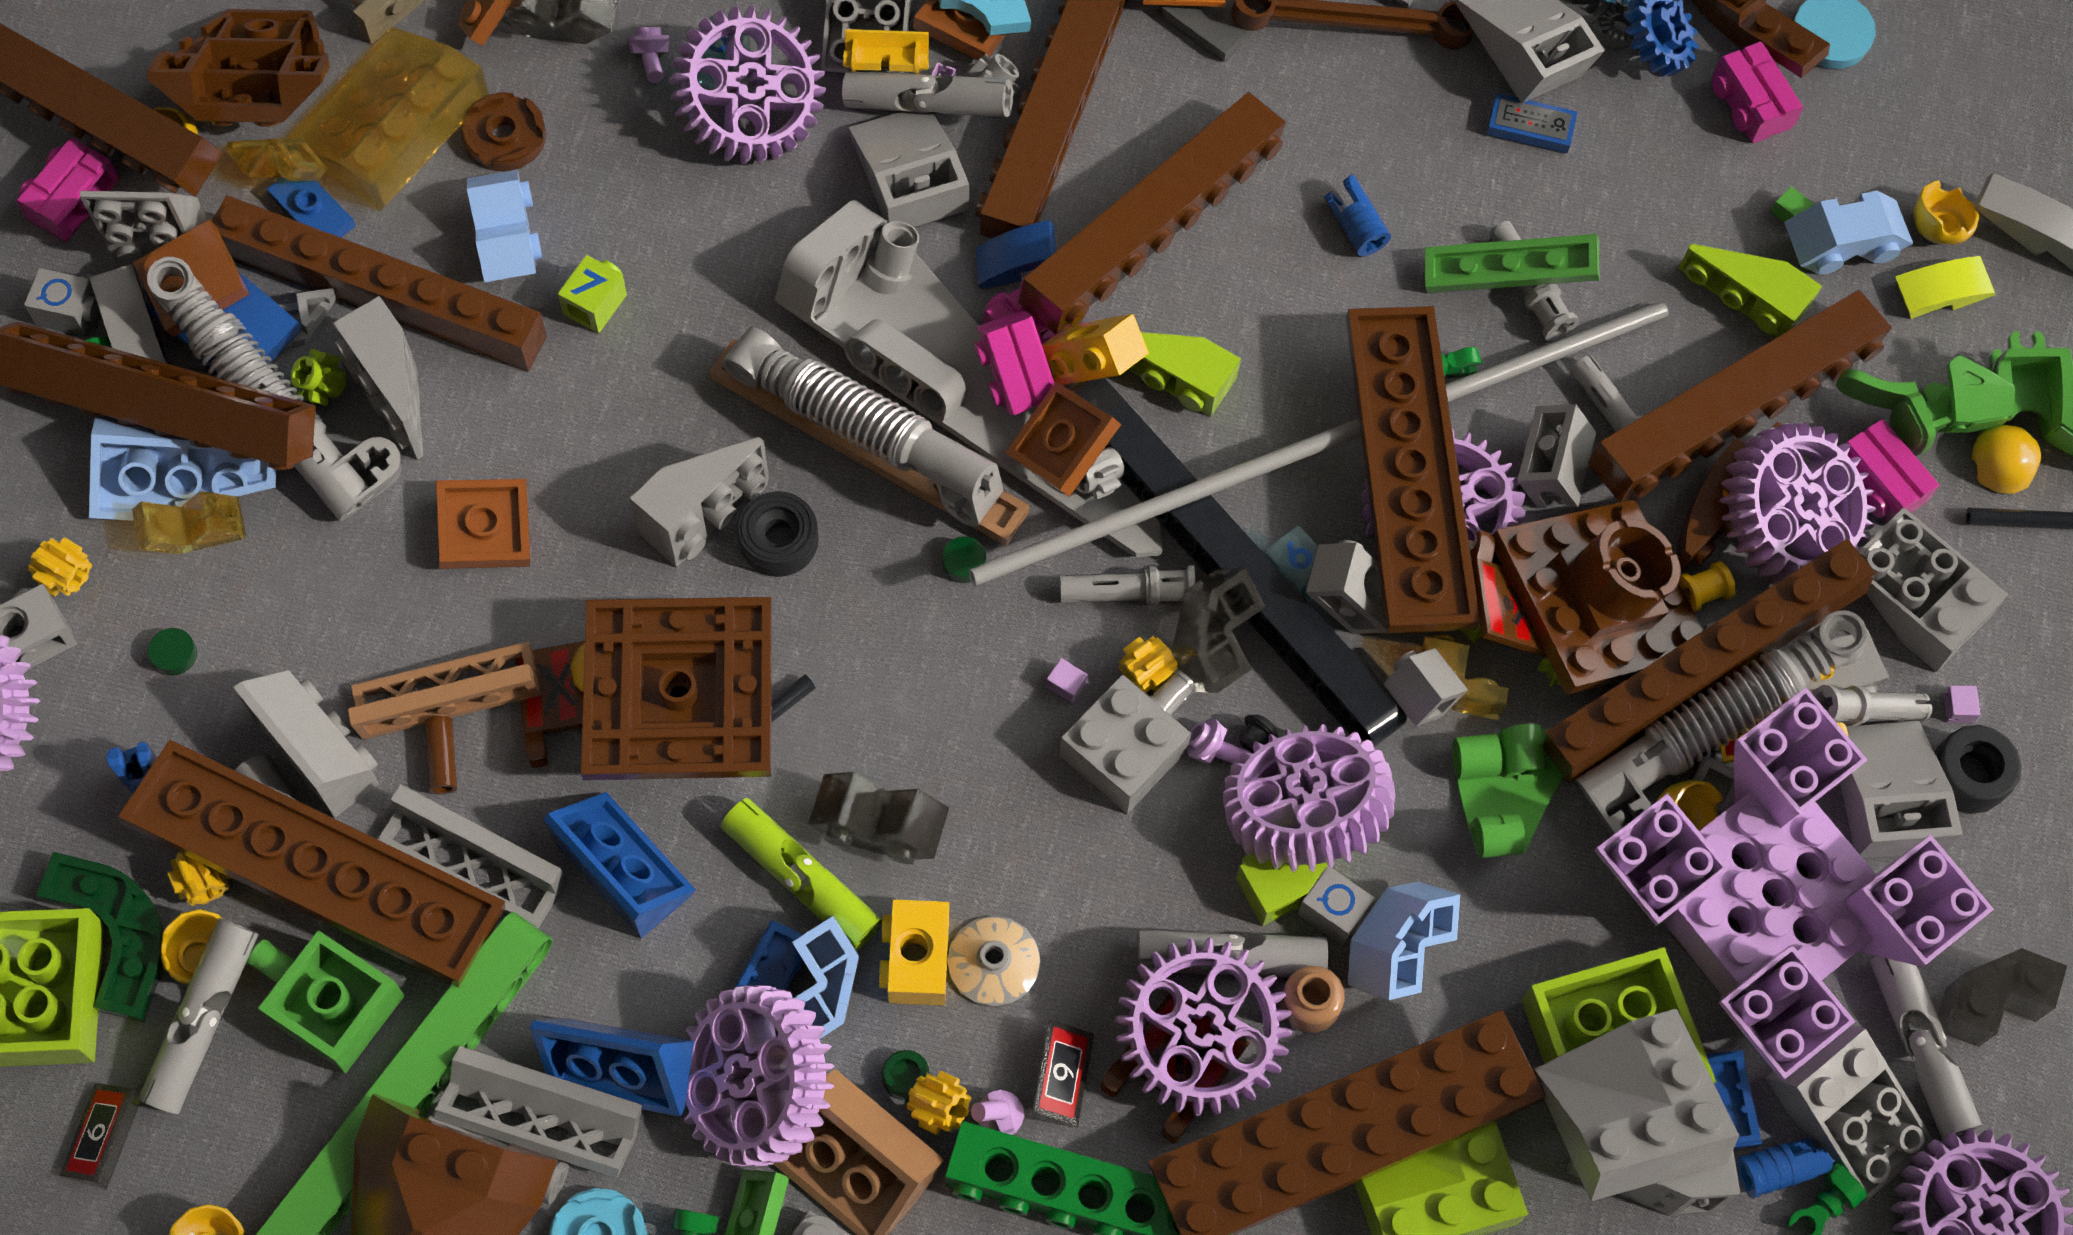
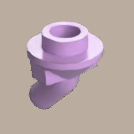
(650, 43)
(1208, 742)
(999, 1111)

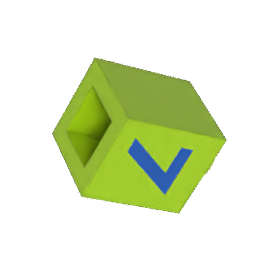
(593, 293)

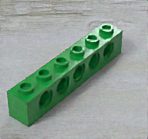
(980, 1146)

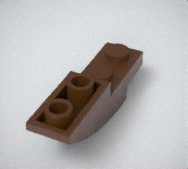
(1756, 21)
(1704, 515)

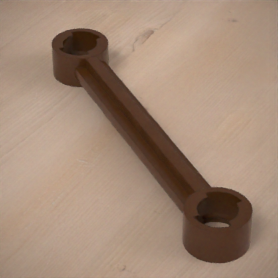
(1358, 16)

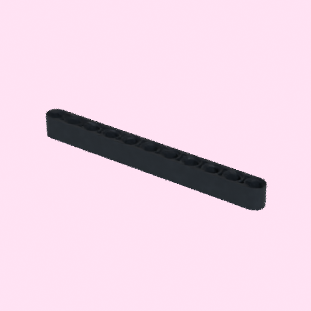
(1218, 542)

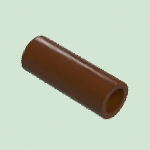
(440, 755)

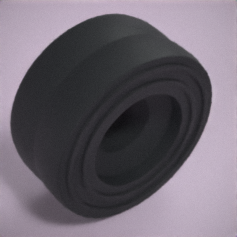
(772, 510)

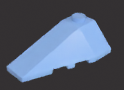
(140, 466)

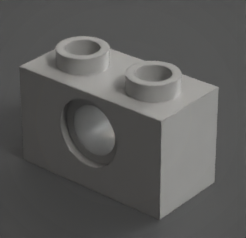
(1348, 586)
(44, 626)

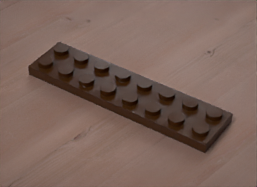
(1411, 470)
(312, 862)
(1347, 1129)

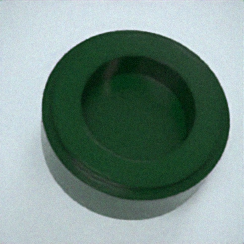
(960, 556)
(172, 651)
(901, 1072)

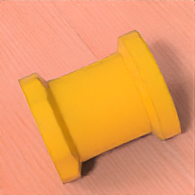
(1708, 585)

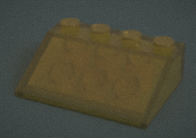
(391, 113)

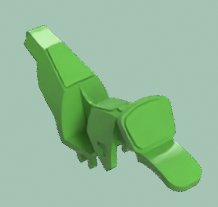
(1978, 396)

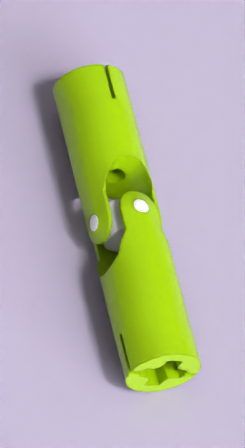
(806, 877)

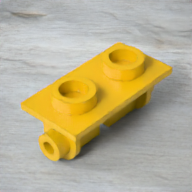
(880, 48)

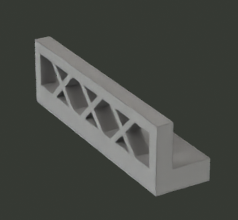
(479, 841)
(544, 1104)

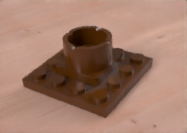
(1598, 592)
(677, 688)

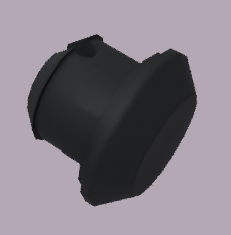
(1257, 730)

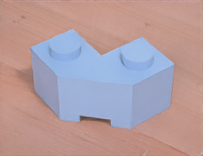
(502, 225)
(1834, 233)
(1392, 939)
(834, 966)

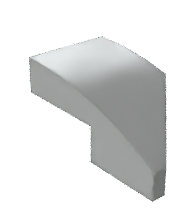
(309, 312)

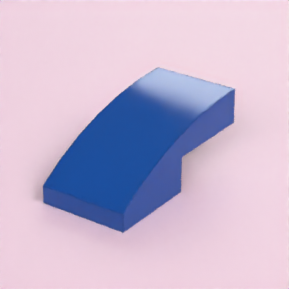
(1014, 252)

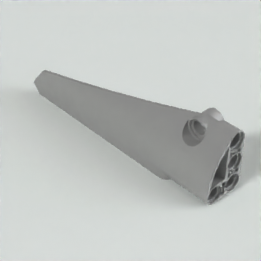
(910, 335)

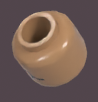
(1313, 998)

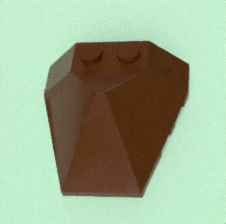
(245, 67)
(440, 1180)

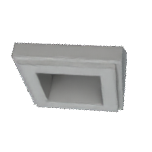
(1720, 776)

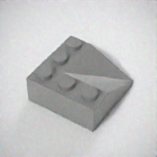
(1637, 1107)

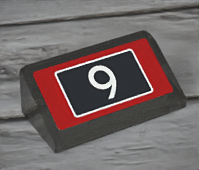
(1062, 1075)
(101, 1135)

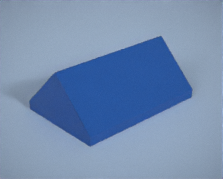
(619, 861)
(617, 1061)

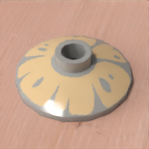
(987, 982)

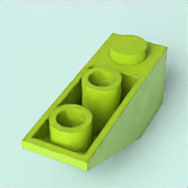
(1759, 287)
(1188, 369)
(1273, 890)

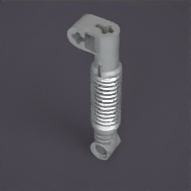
(236, 360)
(964, 478)
(1674, 745)

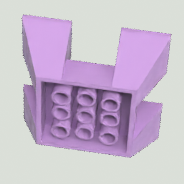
(1843, 908)

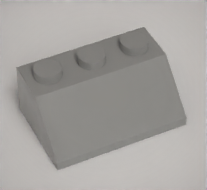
(310, 738)

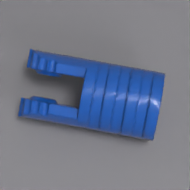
(1359, 219)
(131, 764)
(1782, 1166)

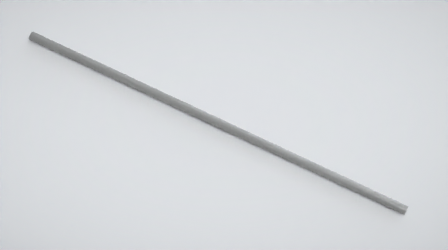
(1302, 449)

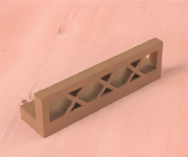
(450, 696)

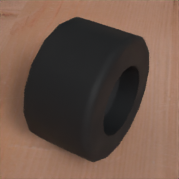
(1997, 756)

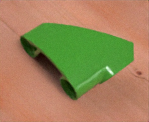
(1504, 787)

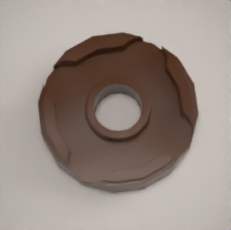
(510, 151)

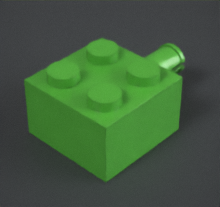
(326, 998)

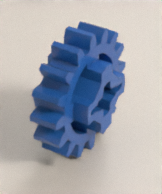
(1662, 34)

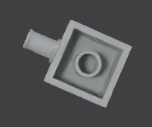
(1129, 739)

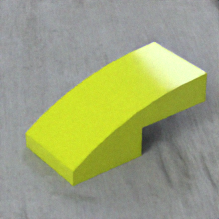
(1944, 284)

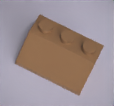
(862, 1162)

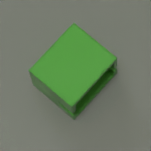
(1790, 204)

